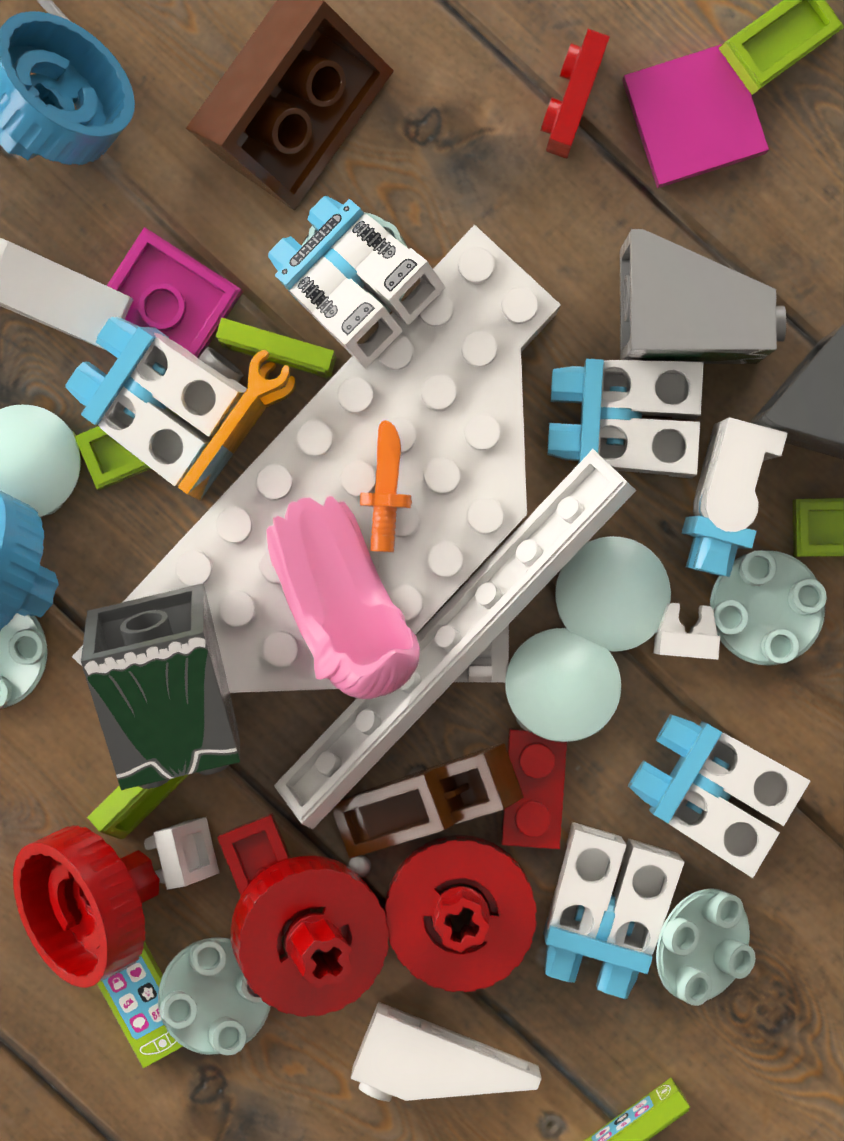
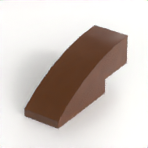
(427, 801)

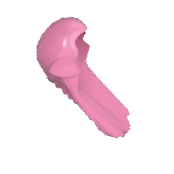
(340, 600)

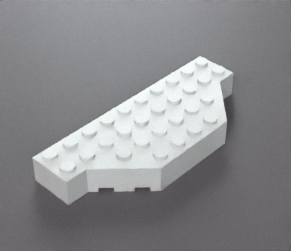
(460, 423)

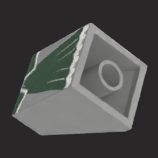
(692, 307)

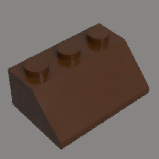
(291, 98)

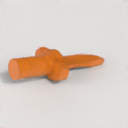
(385, 499)

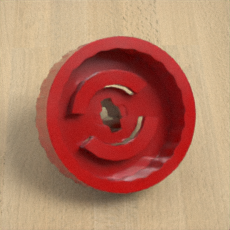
(83, 903)
(348, 931)
(486, 946)

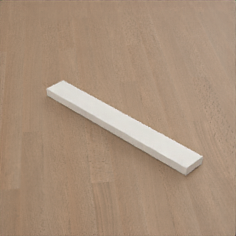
(457, 636)

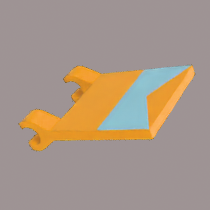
(258, 396)

